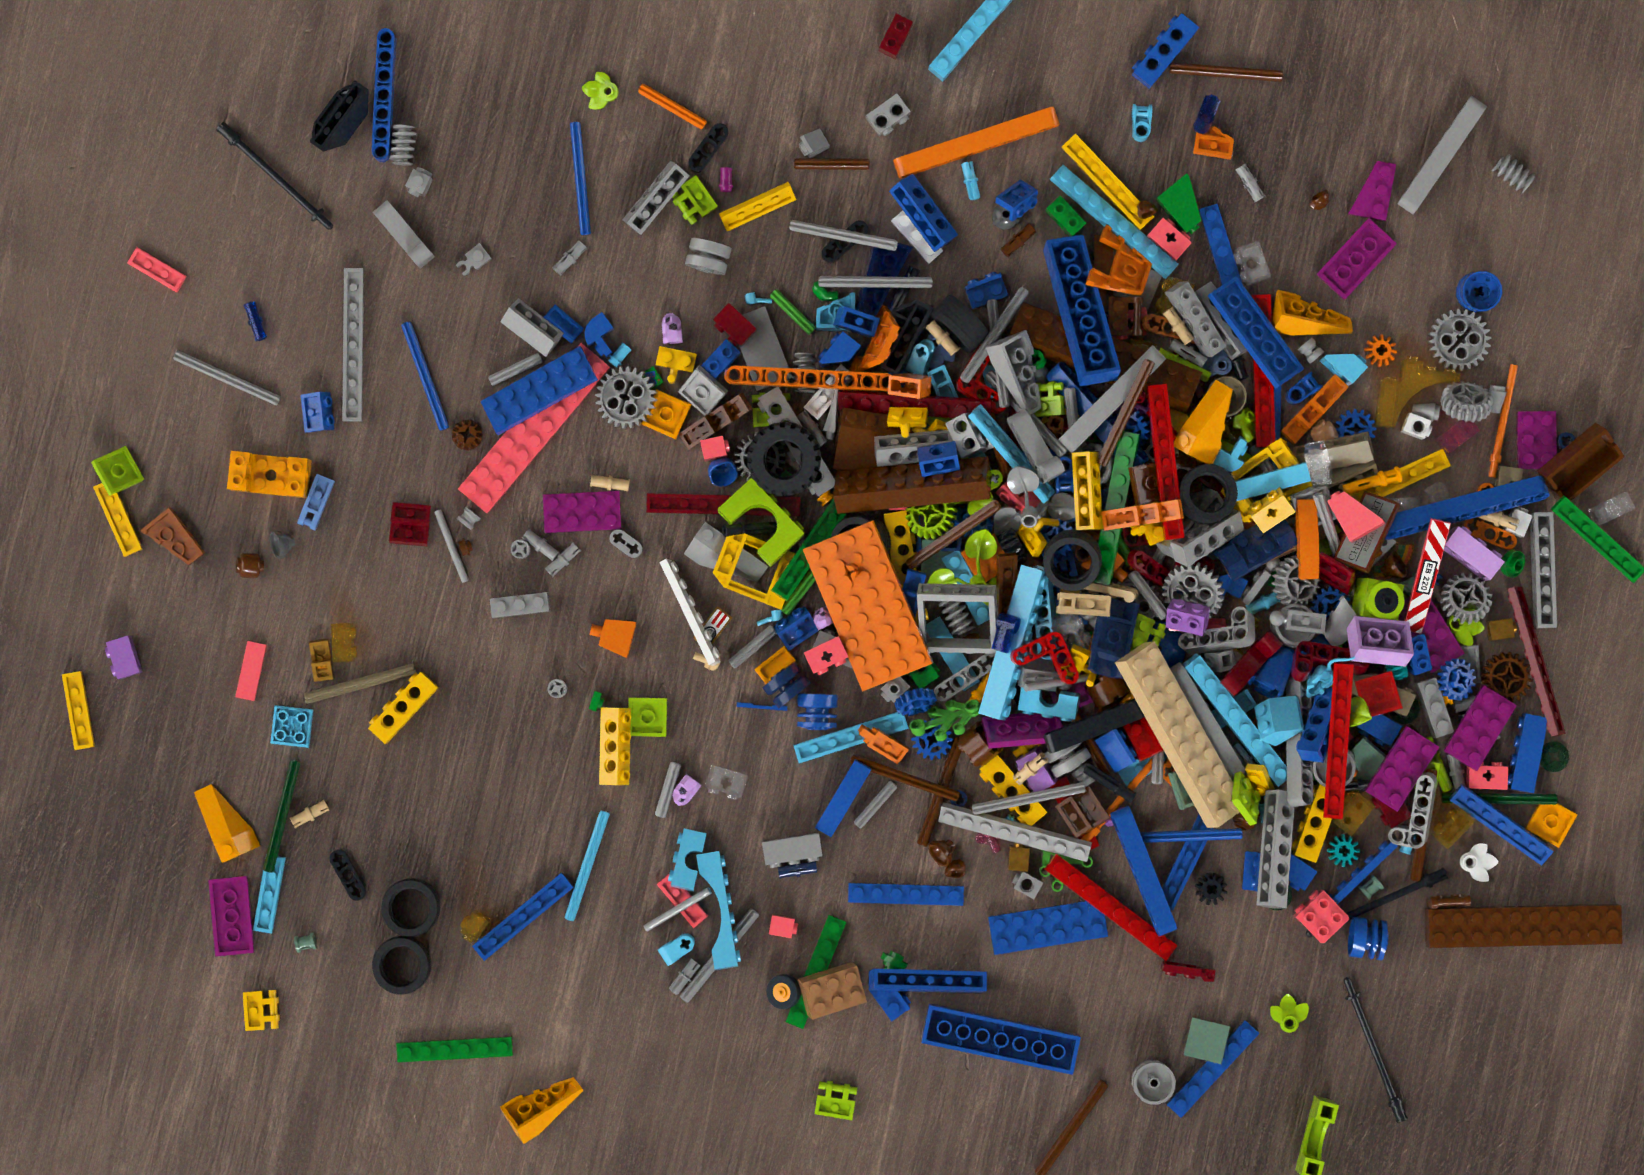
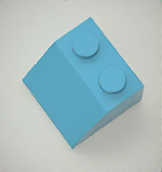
(1345, 366)
(1279, 719)

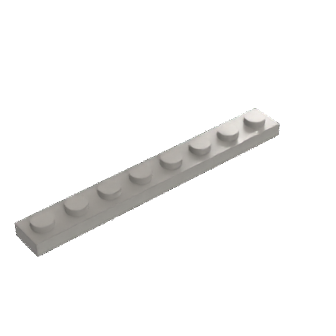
(353, 345)
(1015, 832)

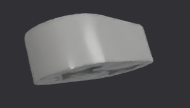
(623, 547)

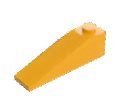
(1299, 317)
(1204, 427)
(228, 830)
(536, 1111)

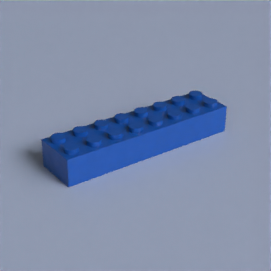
(1081, 311)
(1000, 1039)

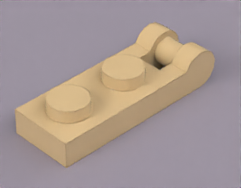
(1114, 590)
(1084, 604)

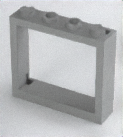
(958, 593)

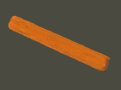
(672, 106)

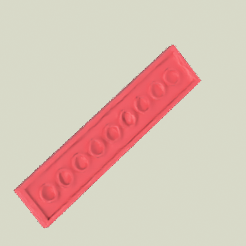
(522, 444)

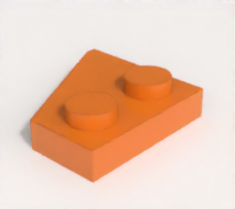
(1213, 144)

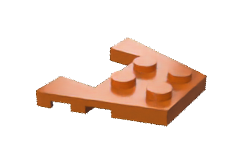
(1128, 270)
(880, 344)

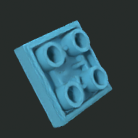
(292, 726)

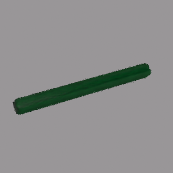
(1494, 798)
(281, 816)

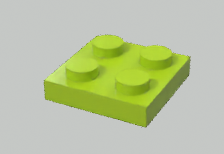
(117, 470)
(648, 717)
(1245, 798)

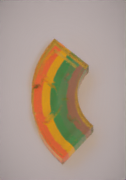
(1405, 551)

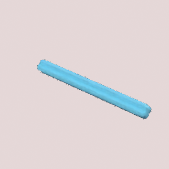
(587, 865)

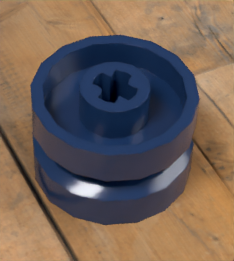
(786, 685)

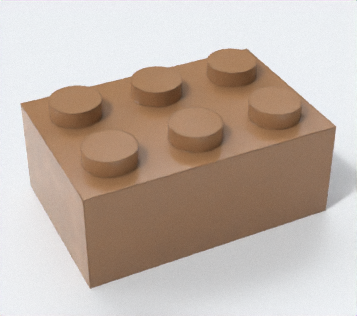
(832, 990)

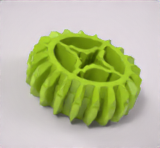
(930, 528)

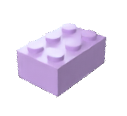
(1473, 553)
(1380, 641)

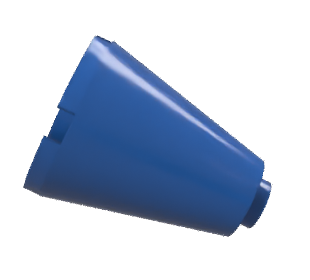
(1274, 673)

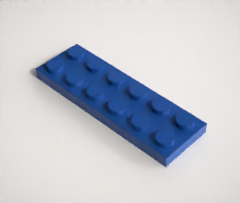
(1255, 332)
(539, 390)
(1046, 927)

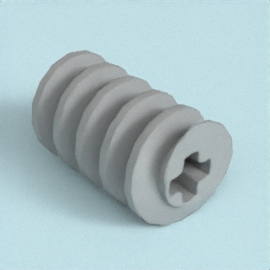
(402, 144)
(1514, 173)
(805, 362)
(957, 616)

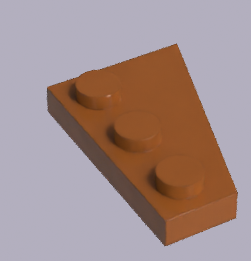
(173, 535)

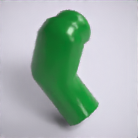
(822, 294)

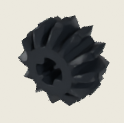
(1012, 543)
(1218, 889)

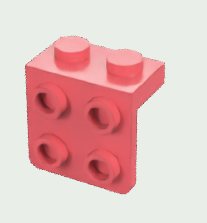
(1321, 915)

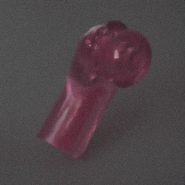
(988, 840)

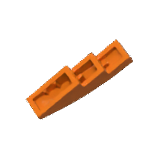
(1314, 409)
(1142, 514)
(1307, 539)

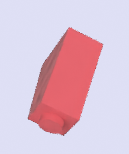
(1353, 516)

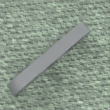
(964, 673)

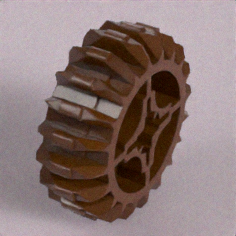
(1523, 679)

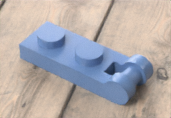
(316, 501)

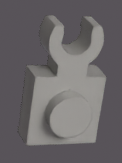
(475, 257)

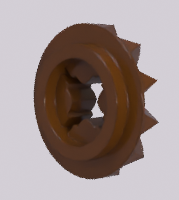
(472, 442)

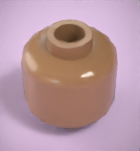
(1324, 431)

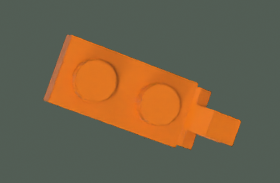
(883, 743)

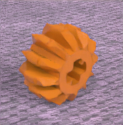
(1384, 356)

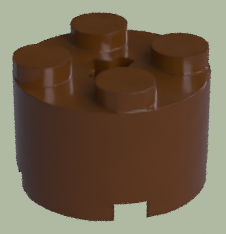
(1106, 690)
(975, 745)

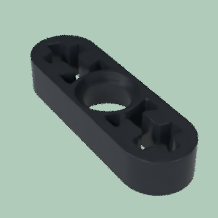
(721, 139)
(830, 247)
(349, 890)

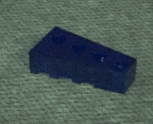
(881, 264)

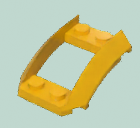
(1282, 457)
(727, 563)

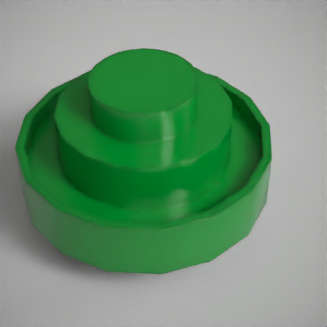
(1513, 563)
(893, 960)

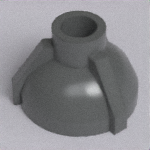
(1000, 221)
(281, 543)

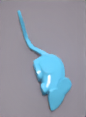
(1322, 678)

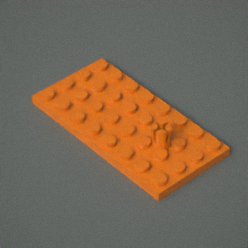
(868, 605)

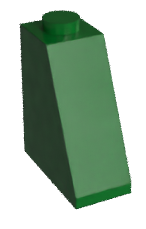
(1181, 205)

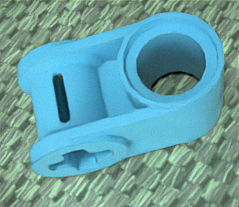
(1141, 119)
(921, 357)
(674, 950)

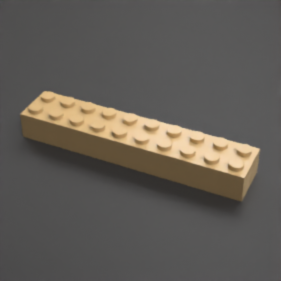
(1179, 733)

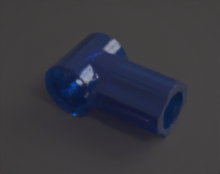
(1206, 114)
(1006, 626)

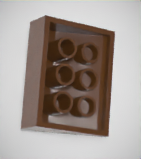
(856, 438)

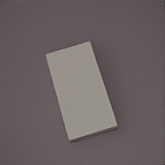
(763, 347)

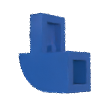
(595, 331)
(1232, 588)

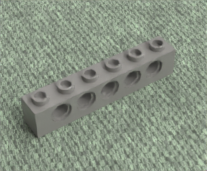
(775, 396)
(1543, 570)
(1275, 850)

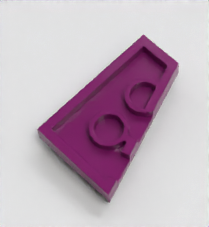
(1375, 194)

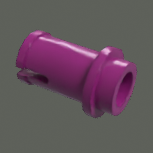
(725, 179)

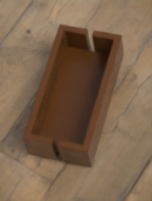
(1581, 463)

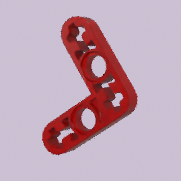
(975, 385)
(1048, 647)

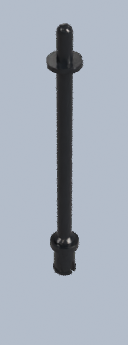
(234, 139)
(1427, 880)
(1395, 1101)

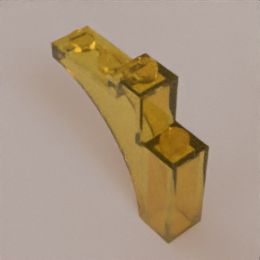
(1412, 378)

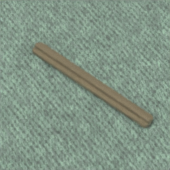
(359, 683)

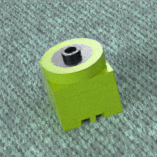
(1378, 599)

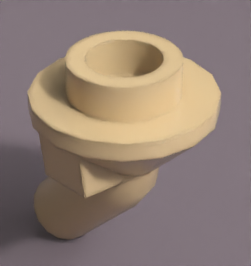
(700, 657)

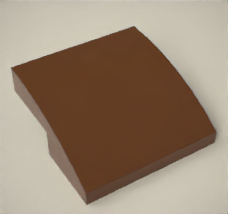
(1083, 812)

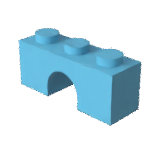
(1066, 707)
(690, 842)

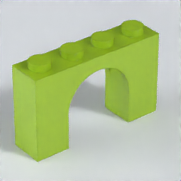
(753, 496)
(1321, 1114)

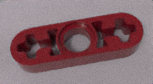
(1142, 567)

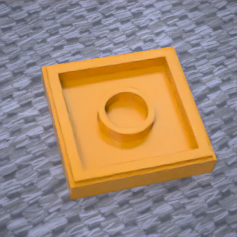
(668, 415)
(1551, 823)

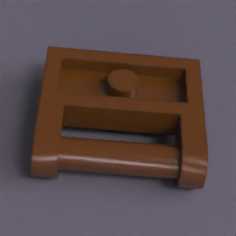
(1119, 316)
(1438, 901)

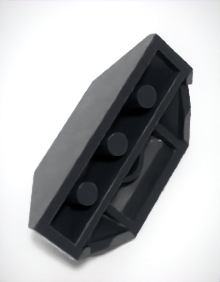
(340, 117)
(912, 320)

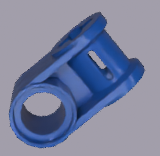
(1305, 387)
(1065, 478)

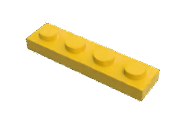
(757, 206)
(118, 521)
(78, 710)

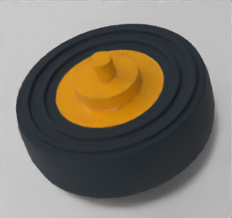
(783, 991)

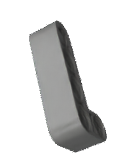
(403, 234)
(1034, 447)
(1196, 644)
(1418, 809)

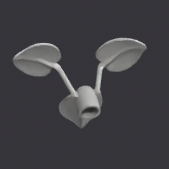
(1023, 480)

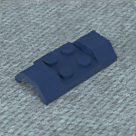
(1255, 548)
(1112, 638)

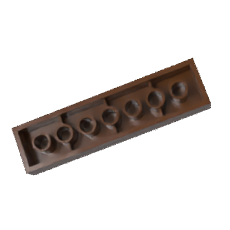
(905, 487)

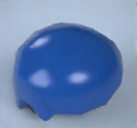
(722, 472)

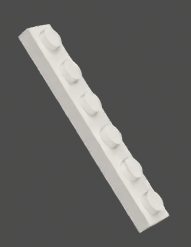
(687, 604)

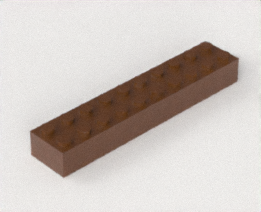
(1049, 337)
(1523, 925)

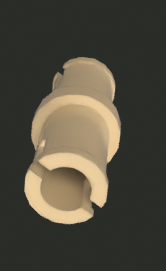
(1178, 326)
(942, 338)
(609, 482)
(1499, 518)
(1030, 768)
(309, 813)

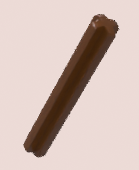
(832, 164)

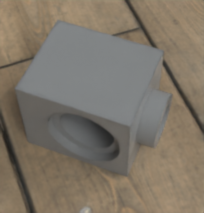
(1033, 890)

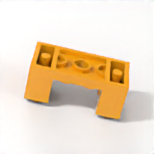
(249, 471)

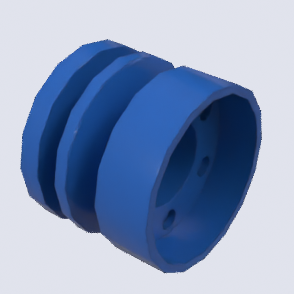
(1488, 286)
(817, 711)
(1371, 938)

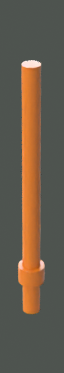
(1495, 458)
(1119, 800)

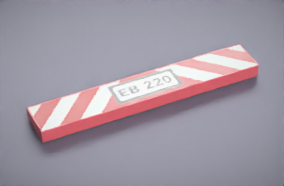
(1426, 574)

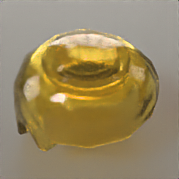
(1230, 433)

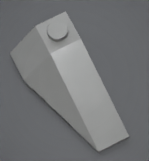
(1014, 365)
(707, 547)

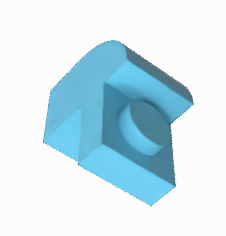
(1231, 460)

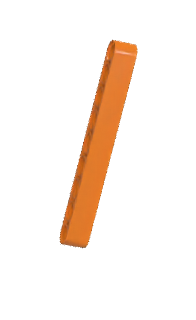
(976, 142)
(800, 378)

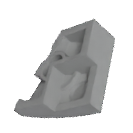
(1338, 622)

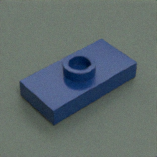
(564, 323)

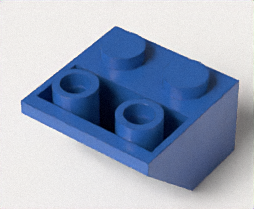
(841, 351)
(1115, 750)

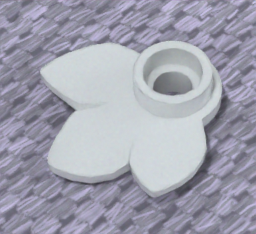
(1480, 862)

